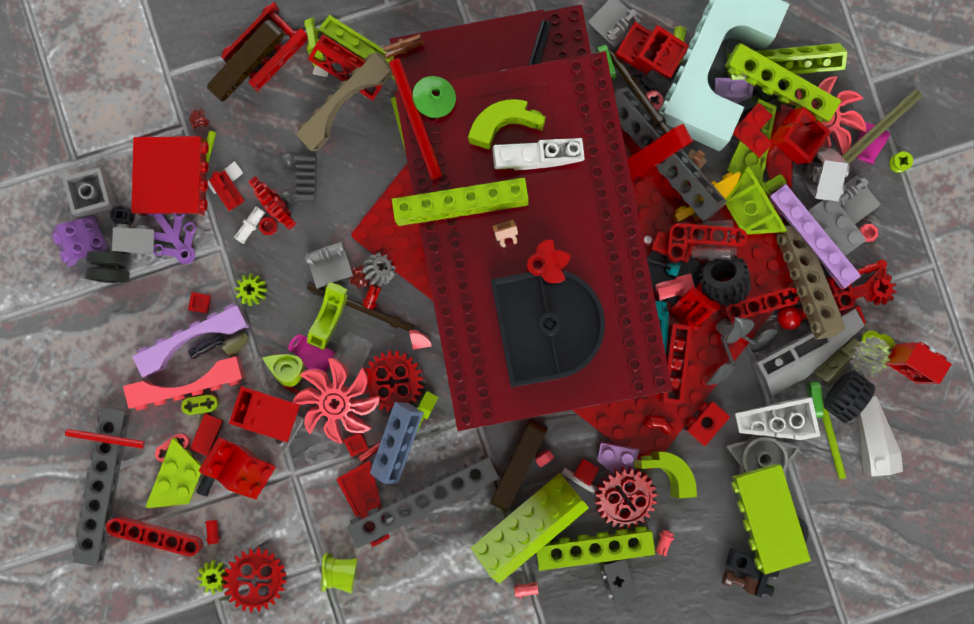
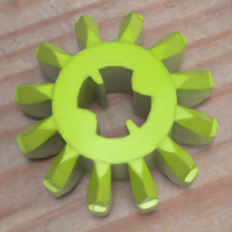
(247, 296)
(206, 577)

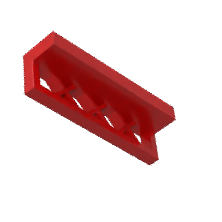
(343, 57)

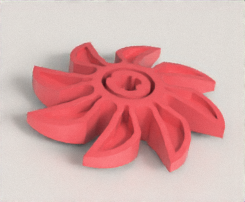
(850, 118)
(340, 392)

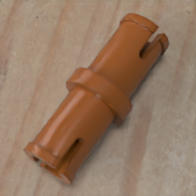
(403, 46)

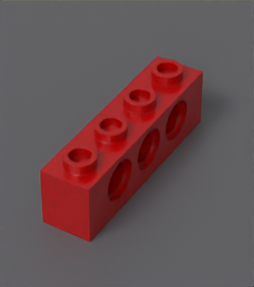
(677, 359)

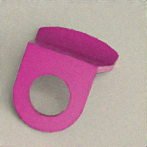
(870, 153)
(310, 355)

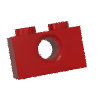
(717, 420)

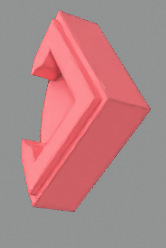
(419, 340)

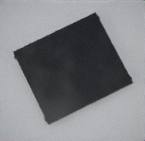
(659, 274)

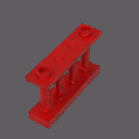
(283, 52)

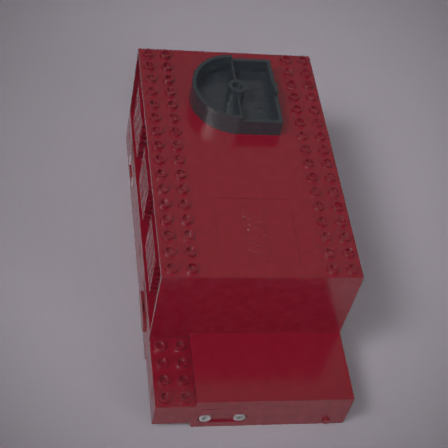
(509, 335)

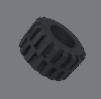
(728, 291)
(849, 396)

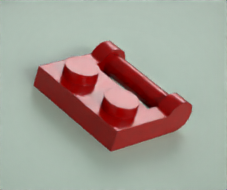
(690, 303)

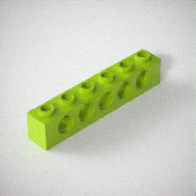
(802, 59)
(826, 102)
(460, 201)
(644, 547)

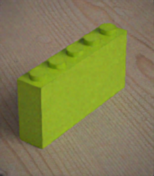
(770, 518)

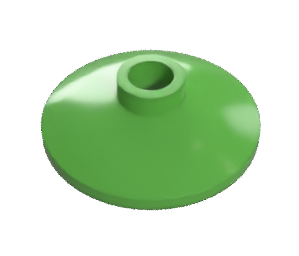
(433, 105)

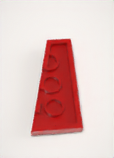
(777, 160)
(362, 495)

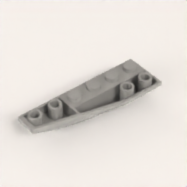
(803, 356)

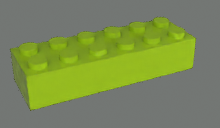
(529, 528)

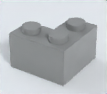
(132, 240)

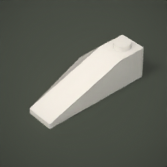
(784, 420)
(878, 444)

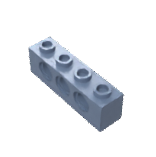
(396, 443)

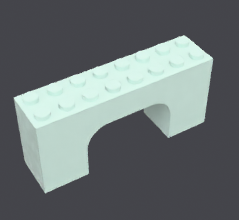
(690, 99)

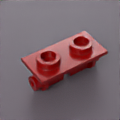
(226, 190)

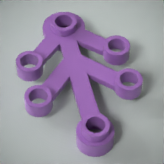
(173, 236)

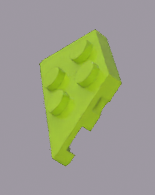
(752, 207)
(176, 478)

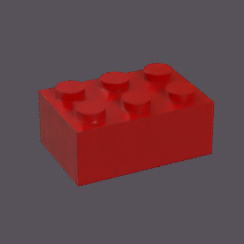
(918, 363)

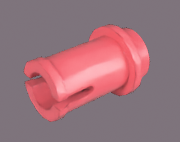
(664, 542)
(525, 589)

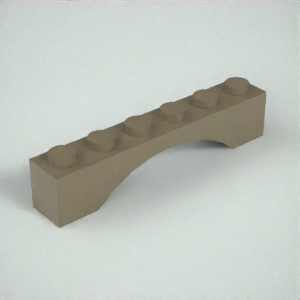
(318, 128)

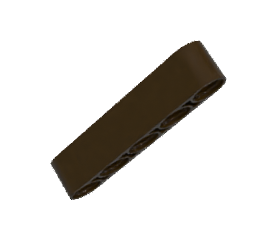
(245, 60)
(518, 465)

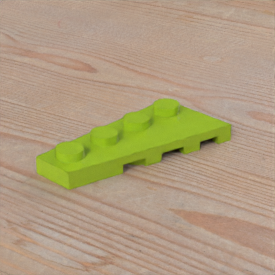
(746, 158)

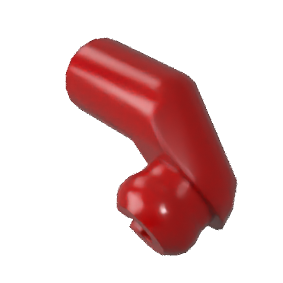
(659, 421)

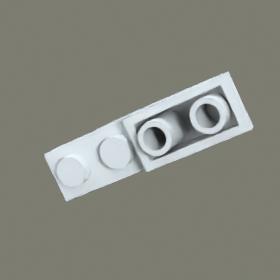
(538, 155)

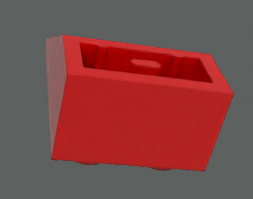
(264, 414)

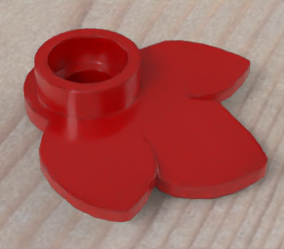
(551, 260)

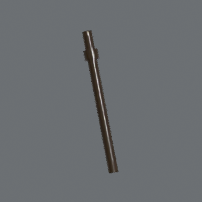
(658, 119)
(393, 321)

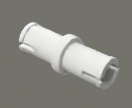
(249, 224)

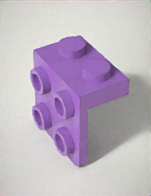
(77, 238)

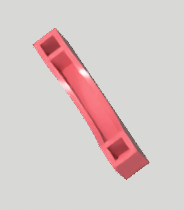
(223, 372)

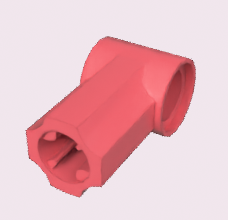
(675, 287)

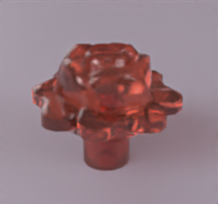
(198, 118)
(358, 278)

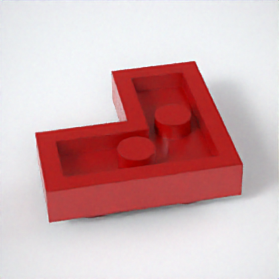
(748, 130)
(661, 242)

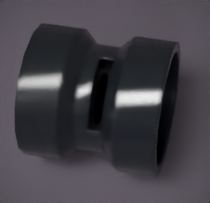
(125, 218)

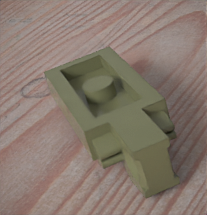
(837, 362)

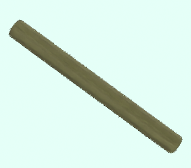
(880, 127)

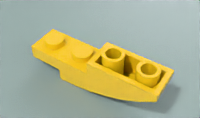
(724, 187)

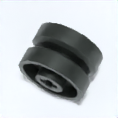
(107, 267)

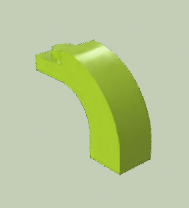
(500, 115)
(329, 316)
(679, 474)

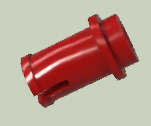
(371, 297)
(212, 532)

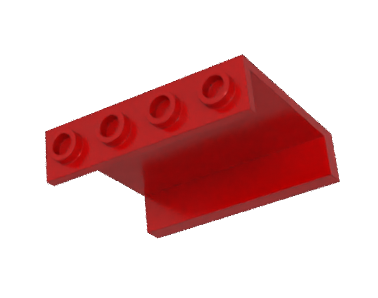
(169, 175)

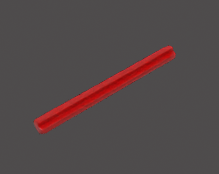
(415, 119)

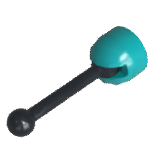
(672, 267)

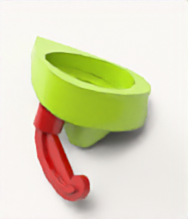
(285, 369)

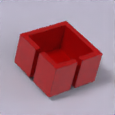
(800, 140)

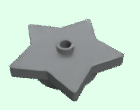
(748, 452)

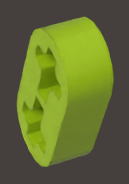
(201, 409)

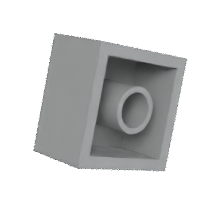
(89, 192)

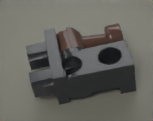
(753, 581)

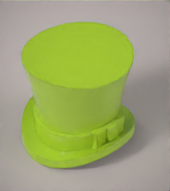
(338, 573)

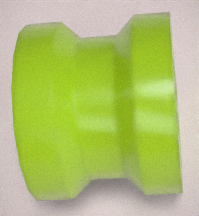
(896, 162)

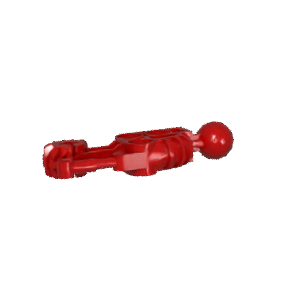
(791, 317)

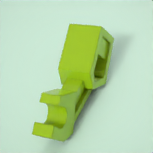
(312, 33)
(427, 405)

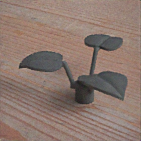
(730, 334)

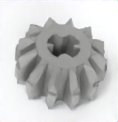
(378, 269)

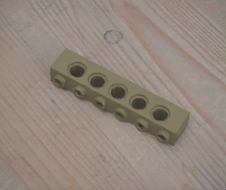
(810, 285)

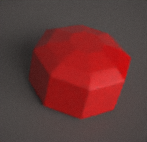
(268, 226)

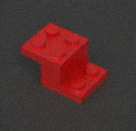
(652, 50)
(237, 468)

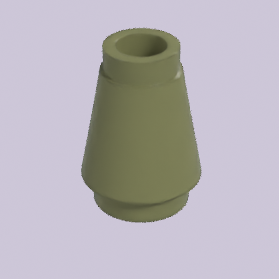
(235, 344)

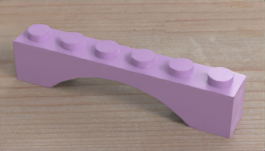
(825, 249)
(155, 359)

